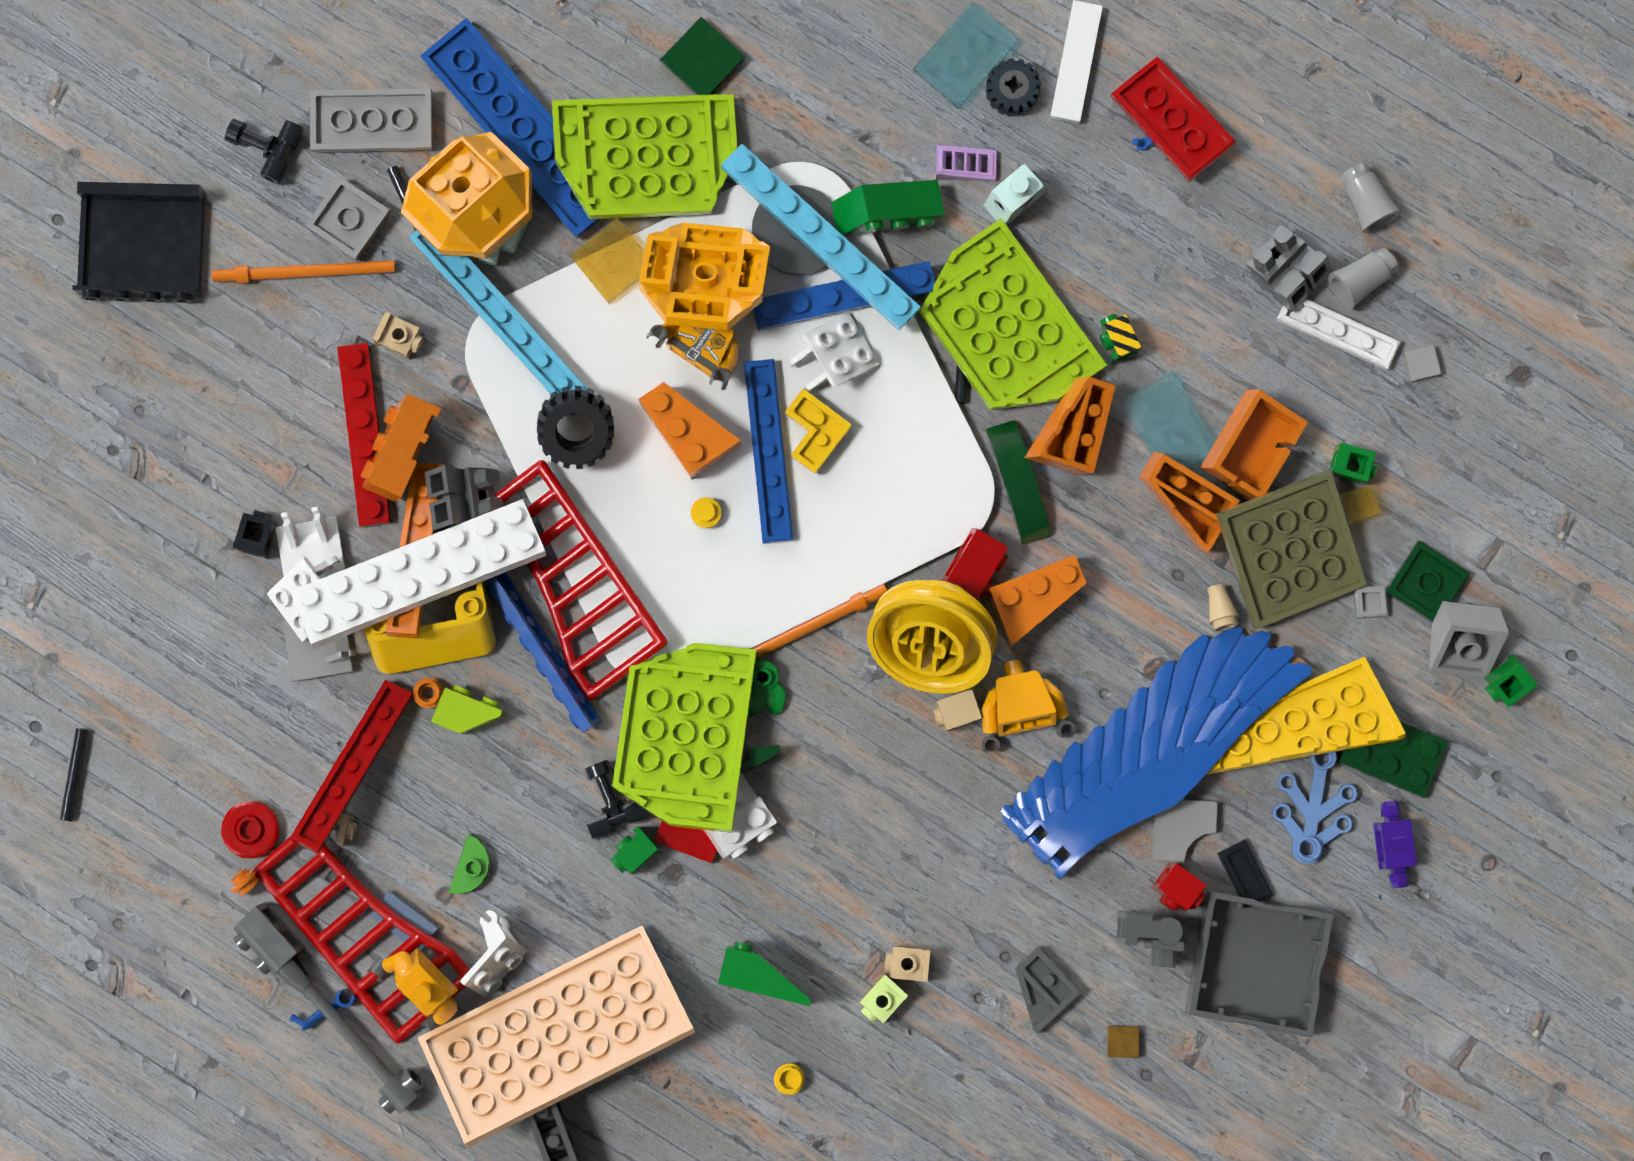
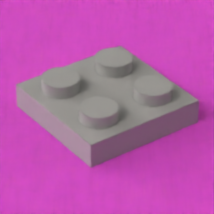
(348, 218)

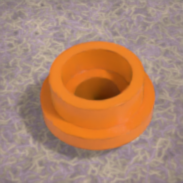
(419, 688)
(244, 881)

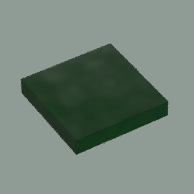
(702, 58)
(1426, 581)

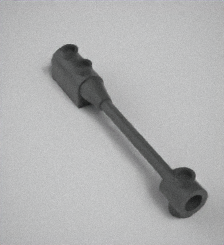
(278, 952)

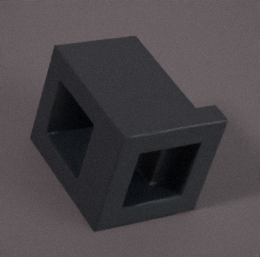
(244, 538)

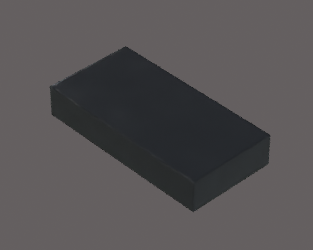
(1244, 872)

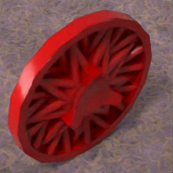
(250, 829)

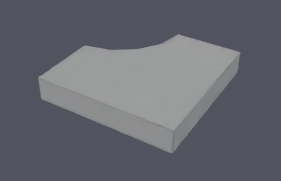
(1180, 826)

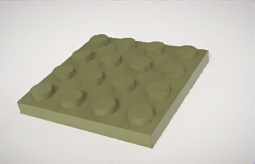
(1291, 549)

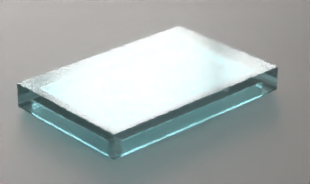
(965, 55)
(1169, 421)

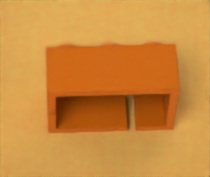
(1246, 446)

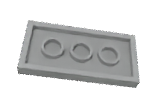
(371, 120)

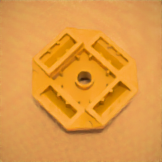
(484, 214)
(704, 274)

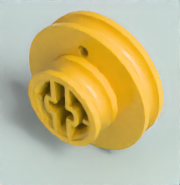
(932, 636)

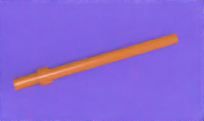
(244, 274)
(857, 603)

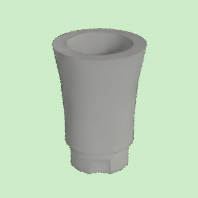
(1368, 198)
(1362, 276)

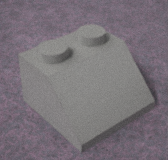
(1466, 639)

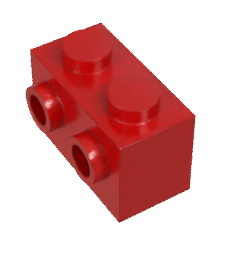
(976, 563)
(1178, 888)

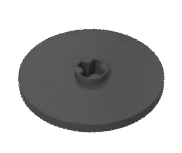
(786, 250)

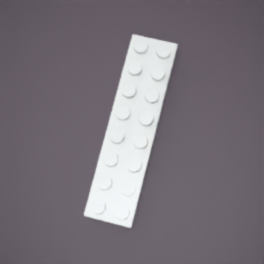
(417, 573)

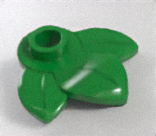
(766, 693)

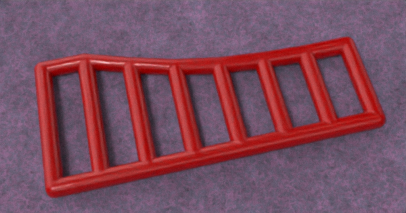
(607, 567)
(366, 900)

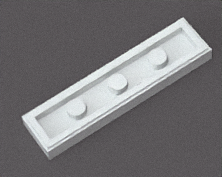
(1076, 62)
(1341, 333)

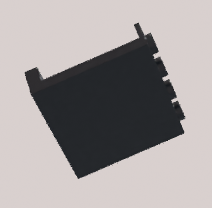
(140, 241)

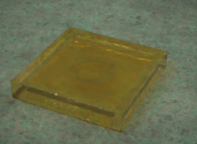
(610, 260)

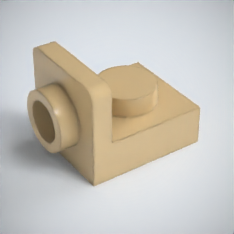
(347, 829)

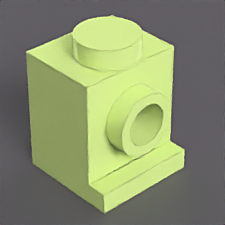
(885, 987)

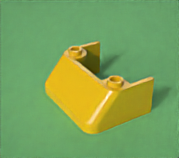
(439, 643)

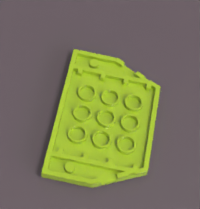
(645, 153)
(1007, 324)
(686, 734)

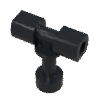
(275, 149)
(615, 811)

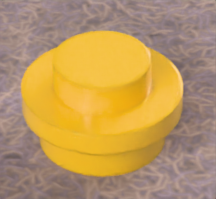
(705, 512)
(789, 1079)

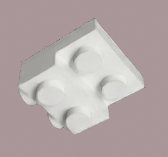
(750, 822)

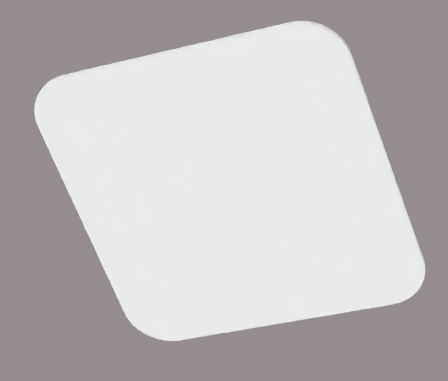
(880, 505)

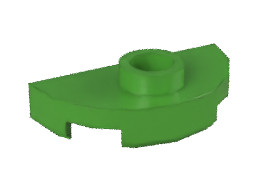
(471, 868)

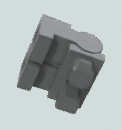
(1288, 267)
(460, 494)
(1159, 935)

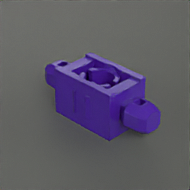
(1394, 844)

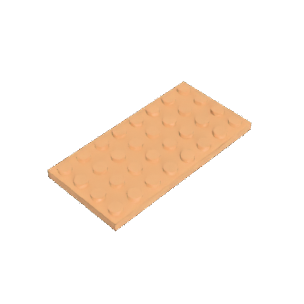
(555, 1036)

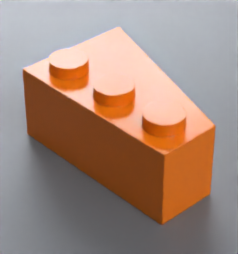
(398, 447)

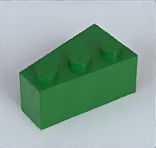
(888, 207)

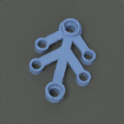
(1313, 811)

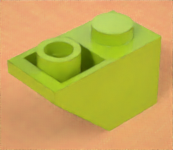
(464, 714)

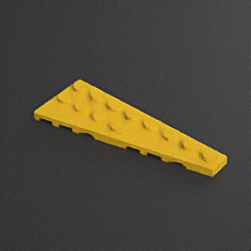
(1316, 718)

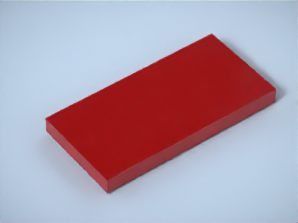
(1173, 119)

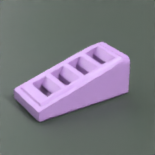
(965, 174)

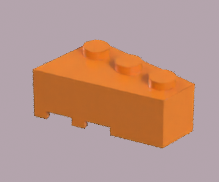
(1075, 428)
(687, 430)
(1187, 498)
(1034, 596)

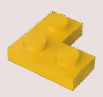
(823, 427)

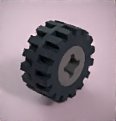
(1011, 98)

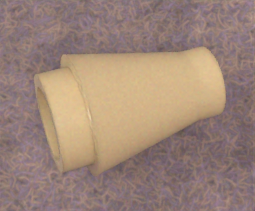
(1221, 609)

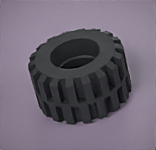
(569, 451)

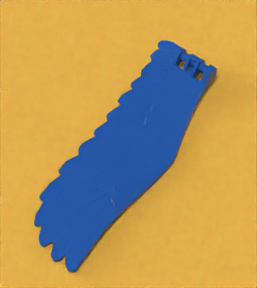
(1156, 747)

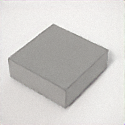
(1421, 363)
(1370, 602)

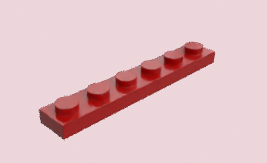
(361, 428)
(351, 767)

